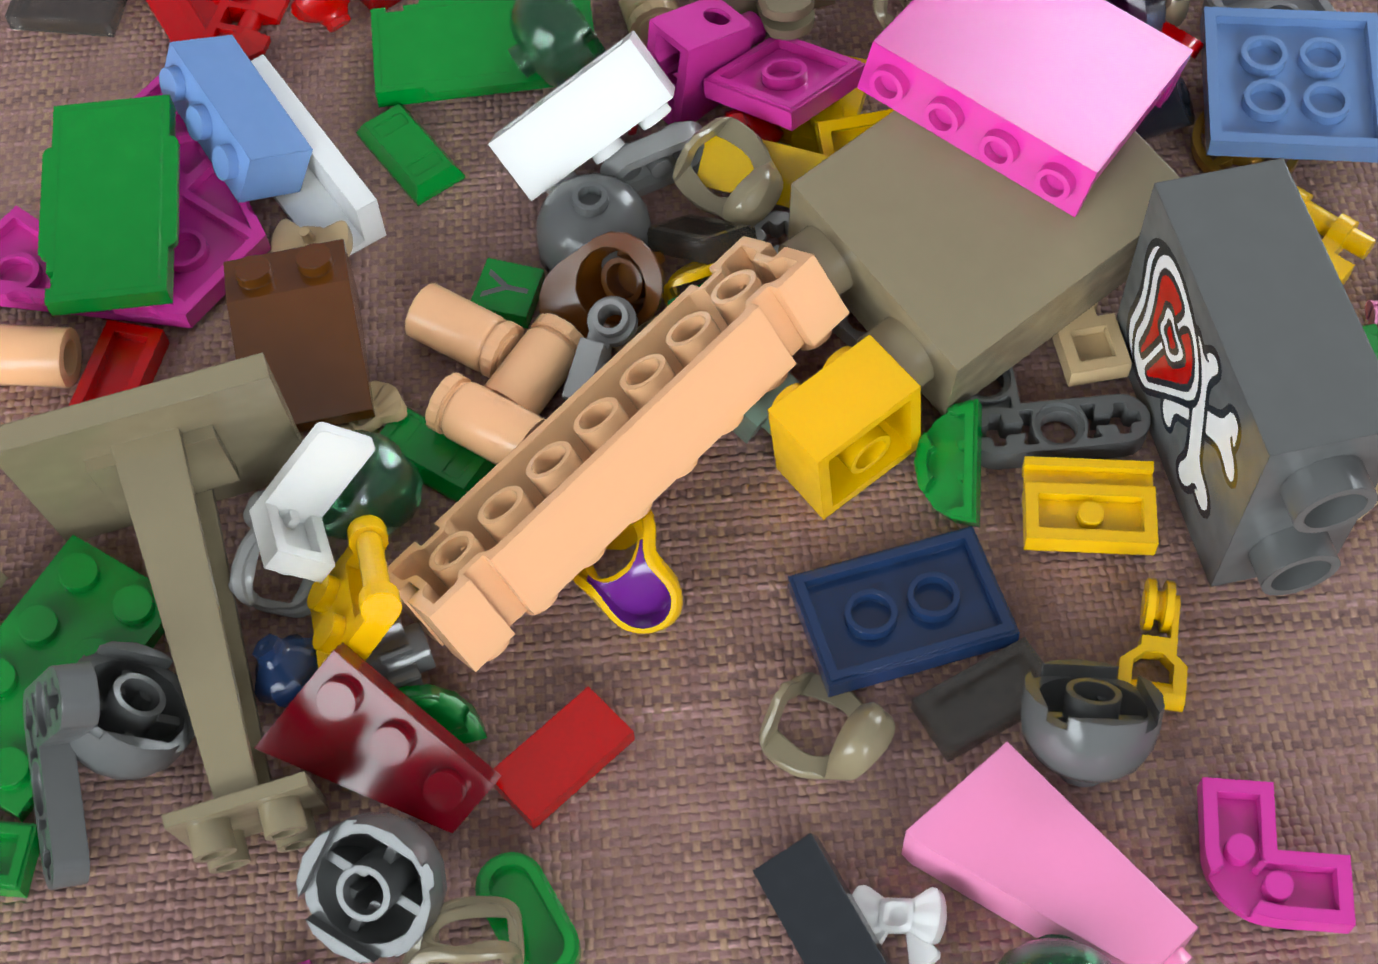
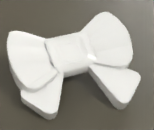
(919, 918)

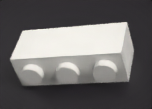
(584, 117)

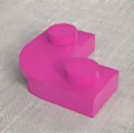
(1254, 876)

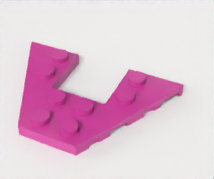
(210, 232)

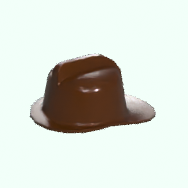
(581, 282)

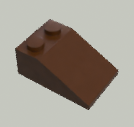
(308, 323)

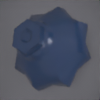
(283, 667)

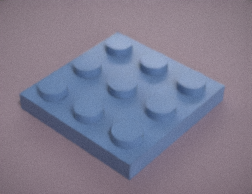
(1290, 83)

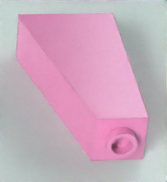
(1044, 866)

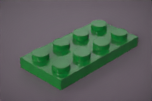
(66, 613)

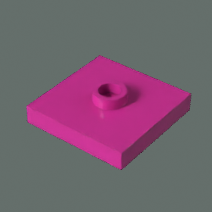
(784, 81)

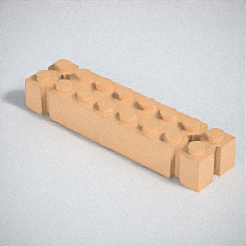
(614, 448)

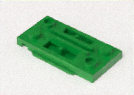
(448, 51)
(110, 205)

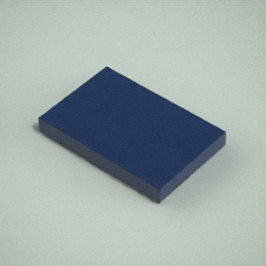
(902, 611)

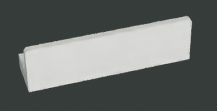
(330, 184)

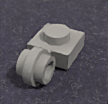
(596, 349)

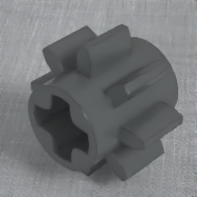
(402, 655)

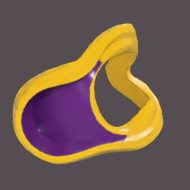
(645, 592)

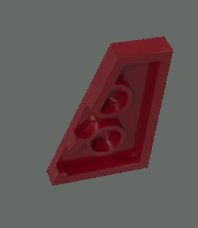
(379, 743)

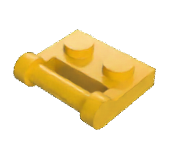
(356, 598)

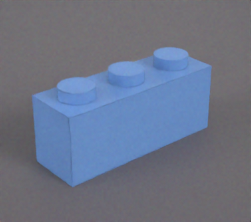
(235, 118)

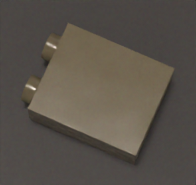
(956, 259)

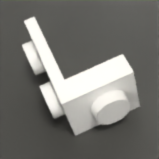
(293, 504)

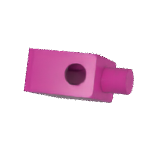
(696, 43)

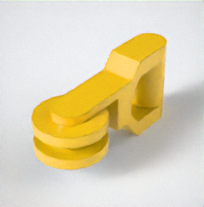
(1164, 608)

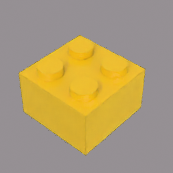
(845, 425)

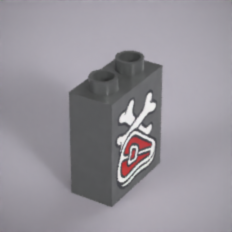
(1252, 376)

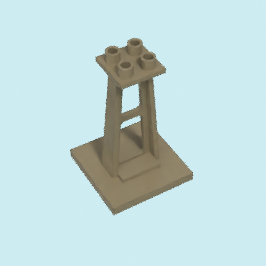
(161, 465)

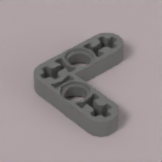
(1008, 415)
(56, 711)

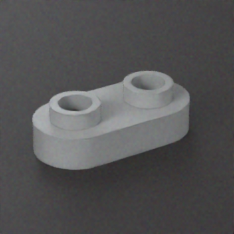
(651, 160)

